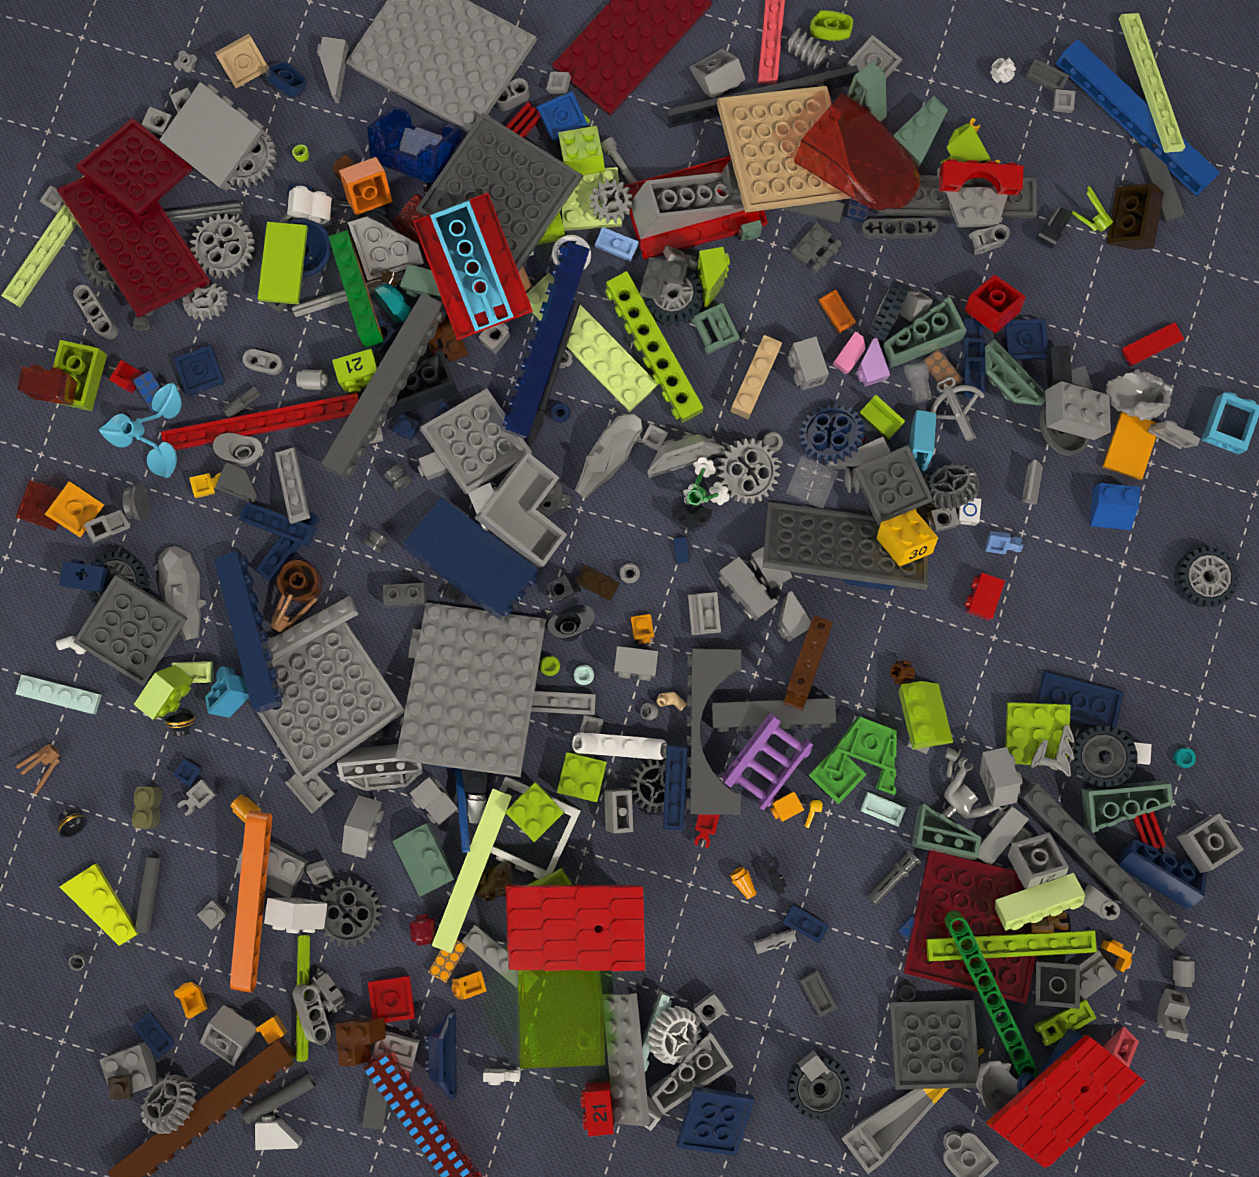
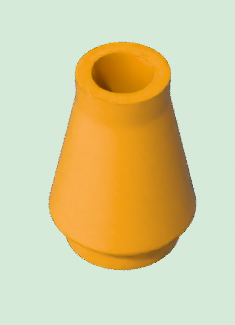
(742, 880)

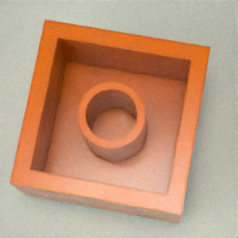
(365, 185)

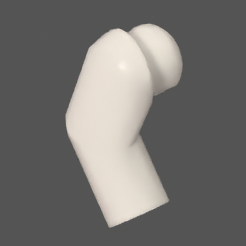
(69, 642)

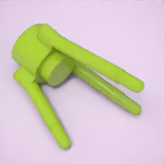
(1102, 220)

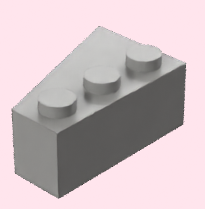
(746, 589)

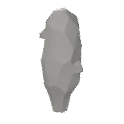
(613, 444)
(181, 587)
(996, 1085)

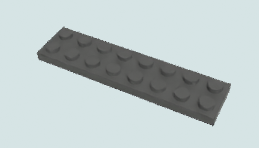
(932, 202)

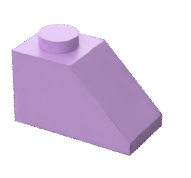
(873, 366)

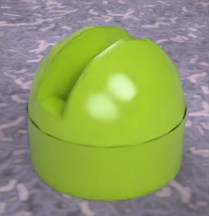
(298, 149)

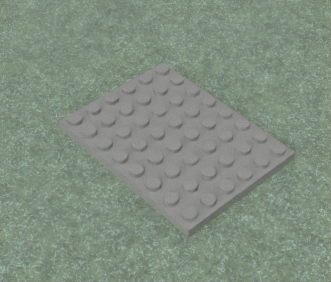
(442, 56)
(472, 690)

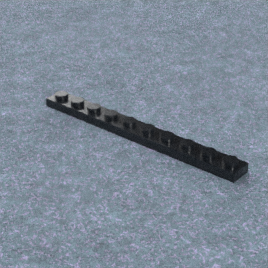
(708, 109)

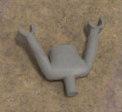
(962, 798)

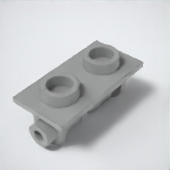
(330, 999)

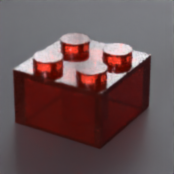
(47, 385)

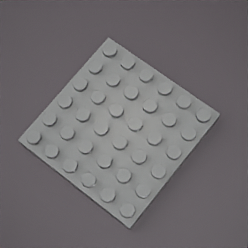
(329, 701)

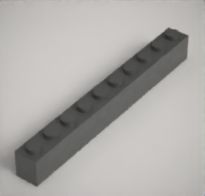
(384, 387)
(1102, 866)

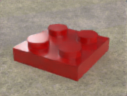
(392, 999)

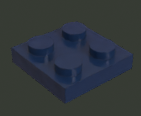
(1026, 339)
(199, 370)

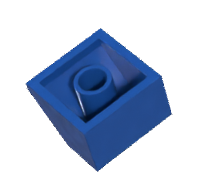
(1114, 506)

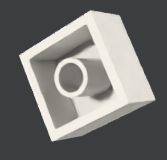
(295, 914)

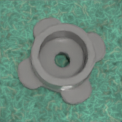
(189, 65)

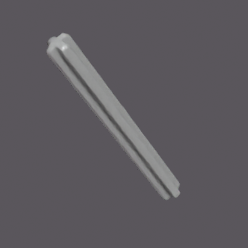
(335, 298)

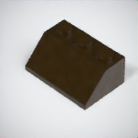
(1135, 216)

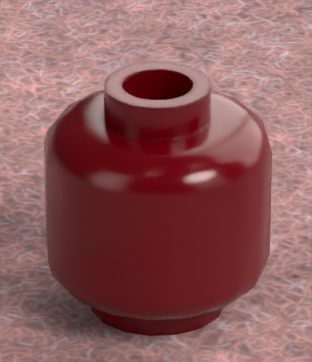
(423, 930)

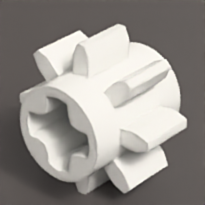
(1003, 70)

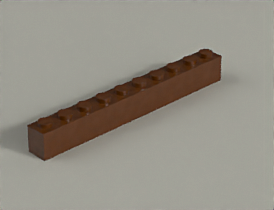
(208, 1109)

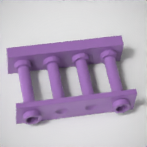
(758, 743)

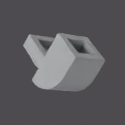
(106, 526)
(1172, 1014)

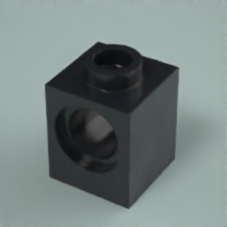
(570, 585)

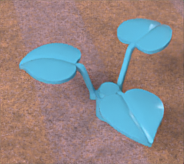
(122, 429)

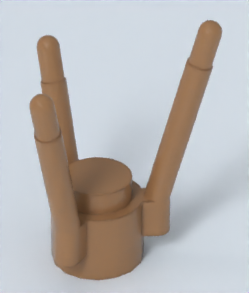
(280, 620)
(46, 755)

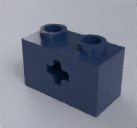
(73, 578)

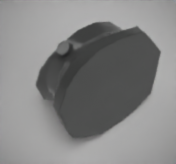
(136, 502)

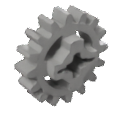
(608, 193)
(205, 302)

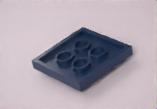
(715, 1121)

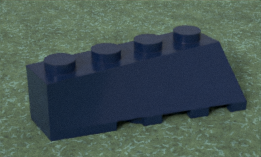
(1164, 873)

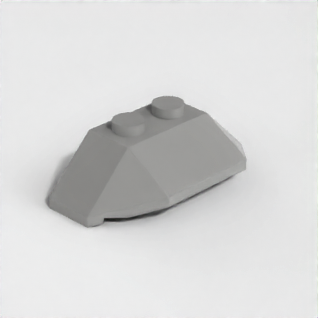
(683, 453)
(377, 768)

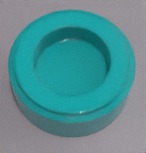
(1184, 757)

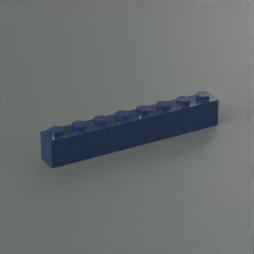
(248, 632)

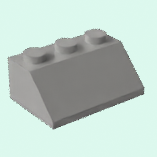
(283, 870)

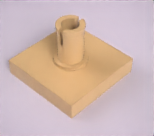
(242, 61)

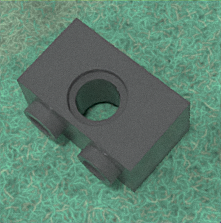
(405, 595)

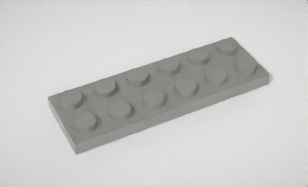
(625, 1059)

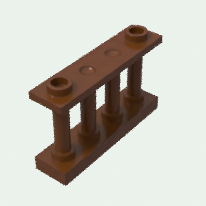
(808, 663)

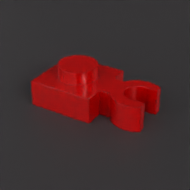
(706, 825)

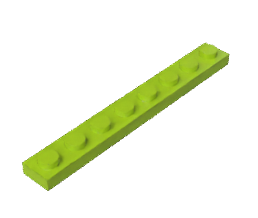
(1017, 945)

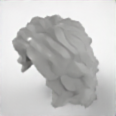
(1139, 394)

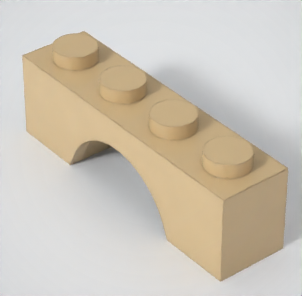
(756, 377)

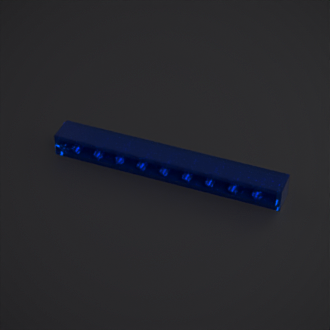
(546, 341)

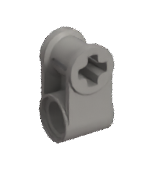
(985, 238)
(1096, 902)

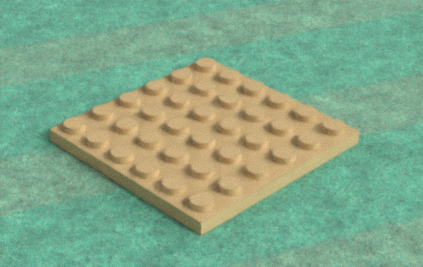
(763, 143)

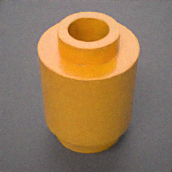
(242, 806)

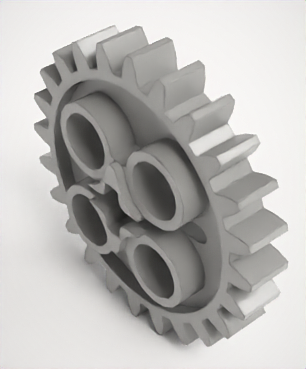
(261, 163)
(229, 262)
(760, 459)

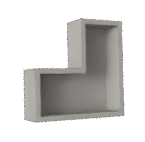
(513, 512)

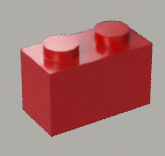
(984, 596)

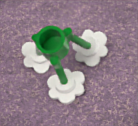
(696, 494)

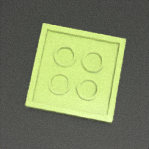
(577, 209)

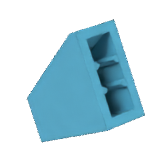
(922, 438)

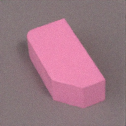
(850, 353)

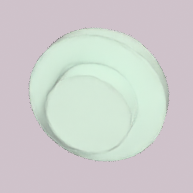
(583, 674)

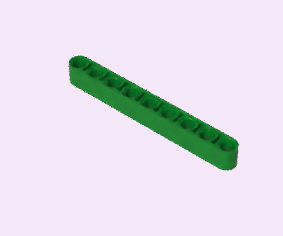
(985, 988)

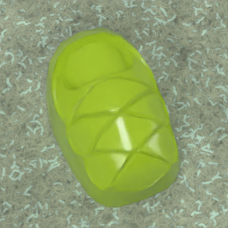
(831, 26)

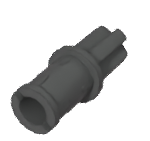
(241, 402)

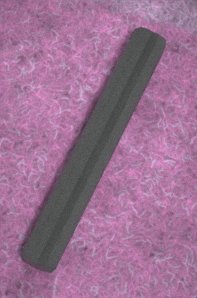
(204, 212)

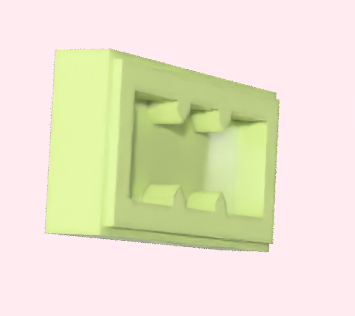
(199, 671)

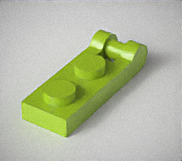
(1061, 1021)

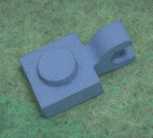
(1001, 542)

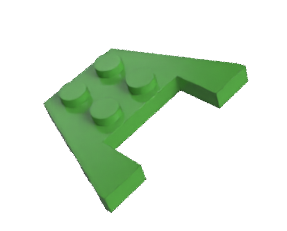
(870, 744)

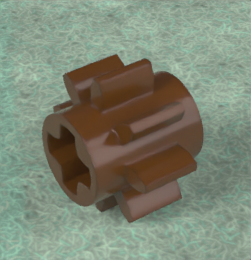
(902, 672)

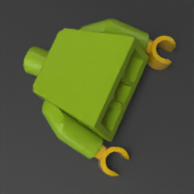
(966, 145)

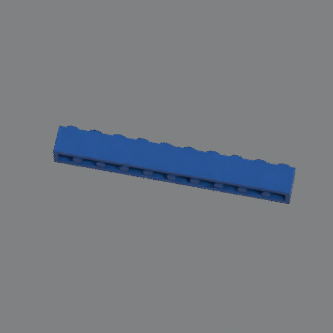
(1133, 115)

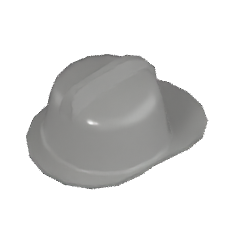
(237, 448)

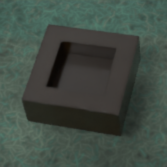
(120, 1087)

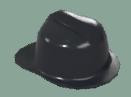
(571, 622)

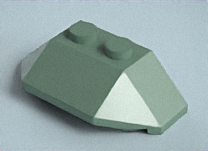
(1011, 377)

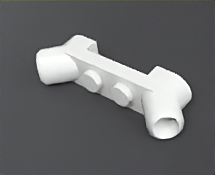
(619, 745)

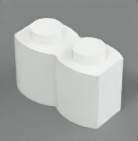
(309, 205)

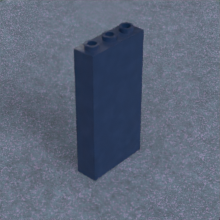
(471, 559)

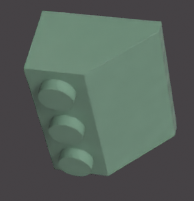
(424, 859)

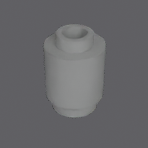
(311, 379)
(1183, 971)

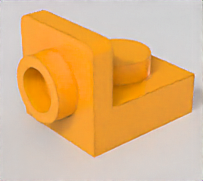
(642, 628)
(468, 985)

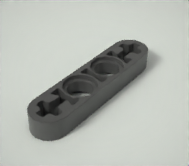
(899, 224)

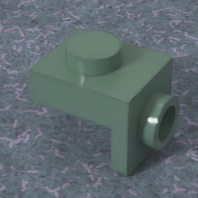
(750, 230)

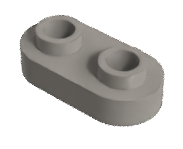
(263, 362)

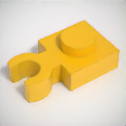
(204, 485)

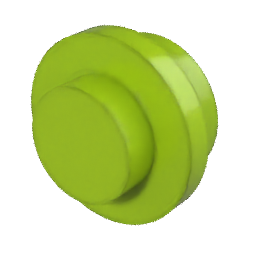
(550, 665)

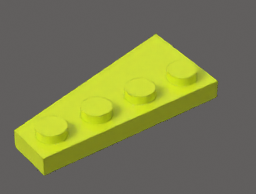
(98, 900)

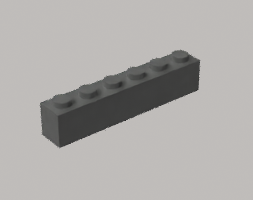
(754, 713)

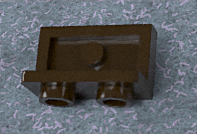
(494, 880)

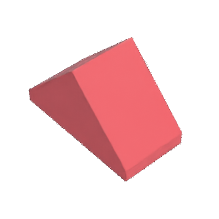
(1122, 1046)

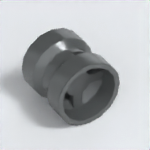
(398, 477)

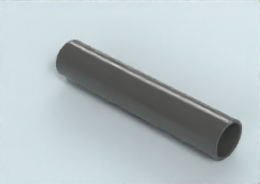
(147, 894)
(278, 1098)

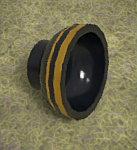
(180, 723)
(70, 823)

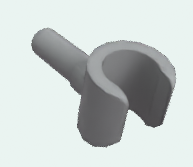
(952, 755)

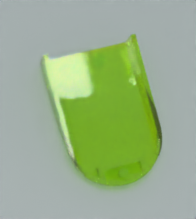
(559, 1019)

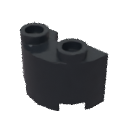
(689, 521)

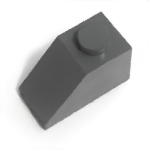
(236, 482)

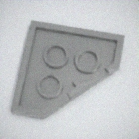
(383, 247)

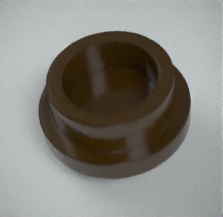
(389, 278)

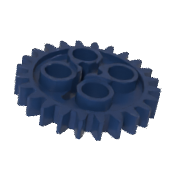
(849, 434)

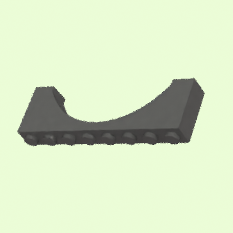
(707, 792)

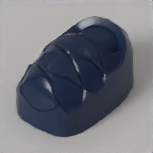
(286, 79)

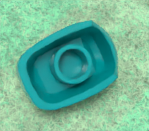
(392, 302)

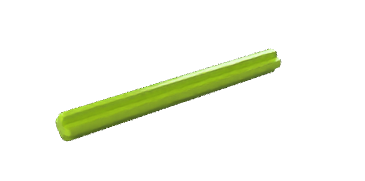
(303, 966)

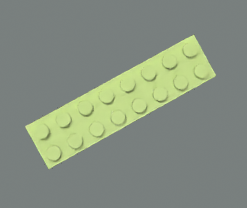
(600, 353)

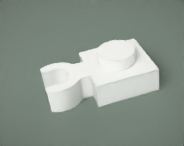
(496, 1076)

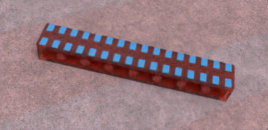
(418, 1117)

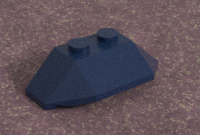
(443, 1055)

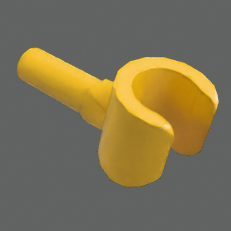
(815, 806)

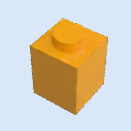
(786, 806)

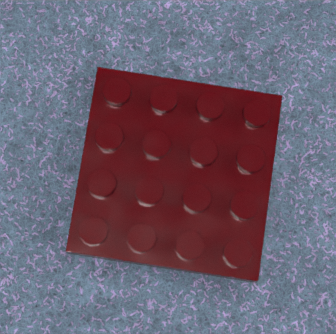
(134, 168)

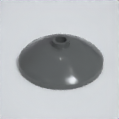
(1060, 441)

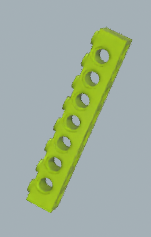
(624, 285)

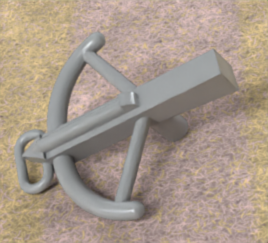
(960, 415)

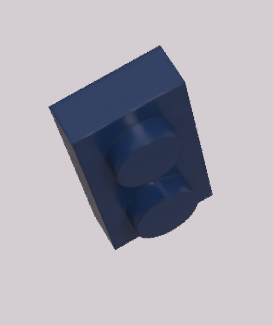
(805, 923)
(153, 1035)

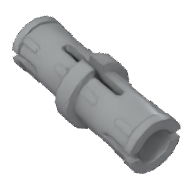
(775, 941)

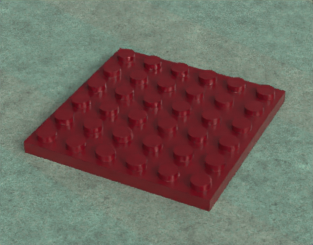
(971, 889)

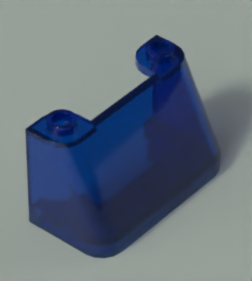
(410, 148)

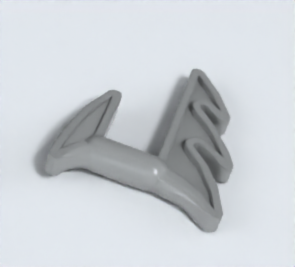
(1060, 761)

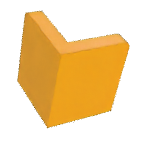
(272, 1029)

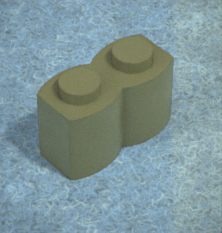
(146, 801)

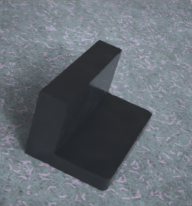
(1058, 365)

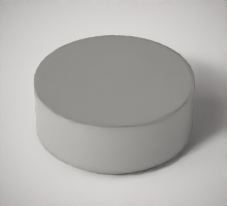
(774, 441)

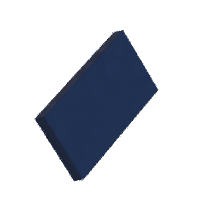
(1088, 702)

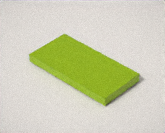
(282, 263)

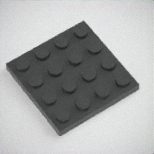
(130, 630)
(934, 1044)

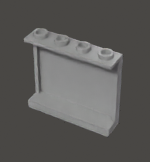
(212, 134)

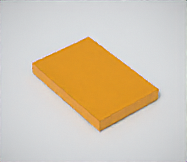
(1130, 446)

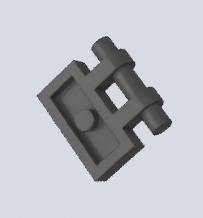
(811, 244)

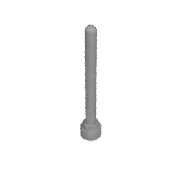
(609, 147)

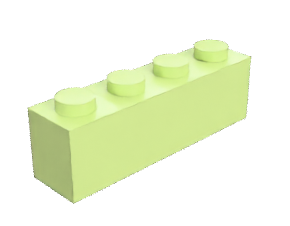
(1039, 902)

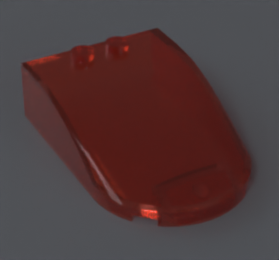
(859, 157)

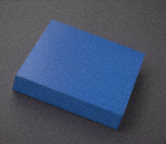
(561, 115)

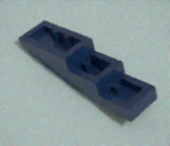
(973, 357)

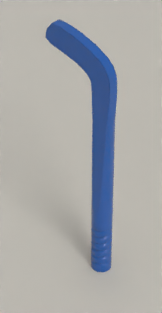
(462, 809)

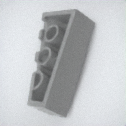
(697, 1070)

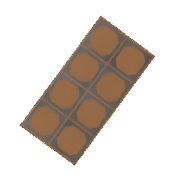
(941, 368)

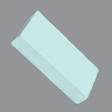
(882, 809)

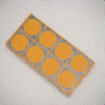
(446, 962)

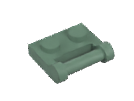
(721, 326)

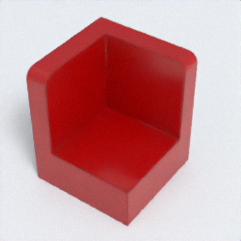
(124, 376)

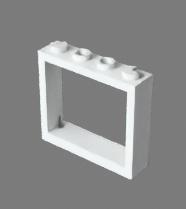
(521, 864)

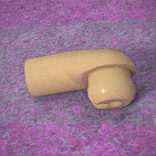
(671, 698)

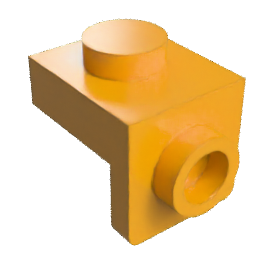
(1124, 957)
(191, 999)

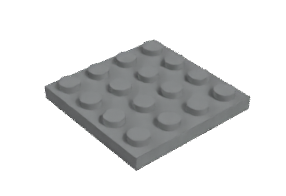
(474, 441)

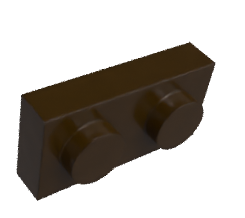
(597, 583)

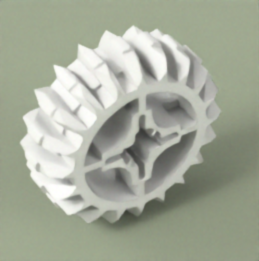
(674, 1035)

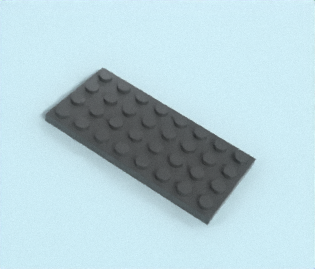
(834, 546)

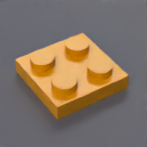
(74, 508)

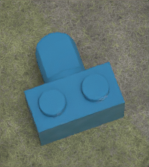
(226, 693)

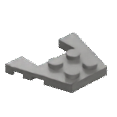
(976, 206)

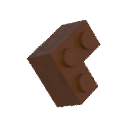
(355, 1039)

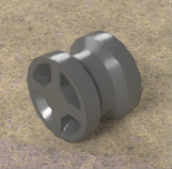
(375, 541)

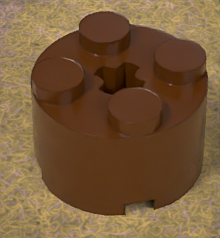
(290, 575)

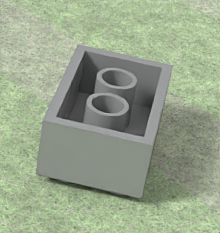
(1077, 410)

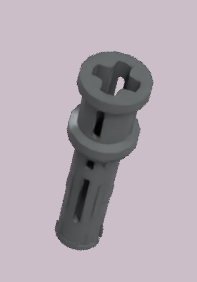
(900, 870)

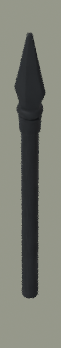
(538, 420)

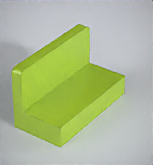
(881, 417)

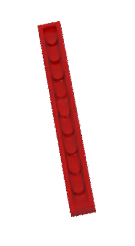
(262, 421)

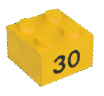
(907, 537)

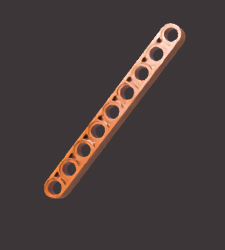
(251, 901)

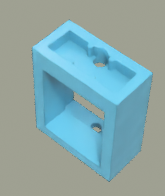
(1225, 441)

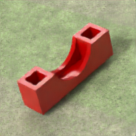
(1005, 177)

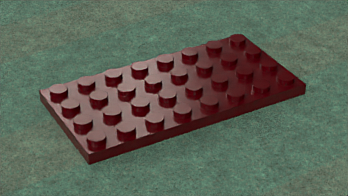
(625, 46)
(139, 253)

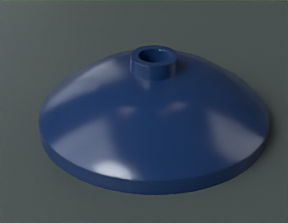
(317, 245)

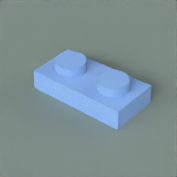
(616, 244)

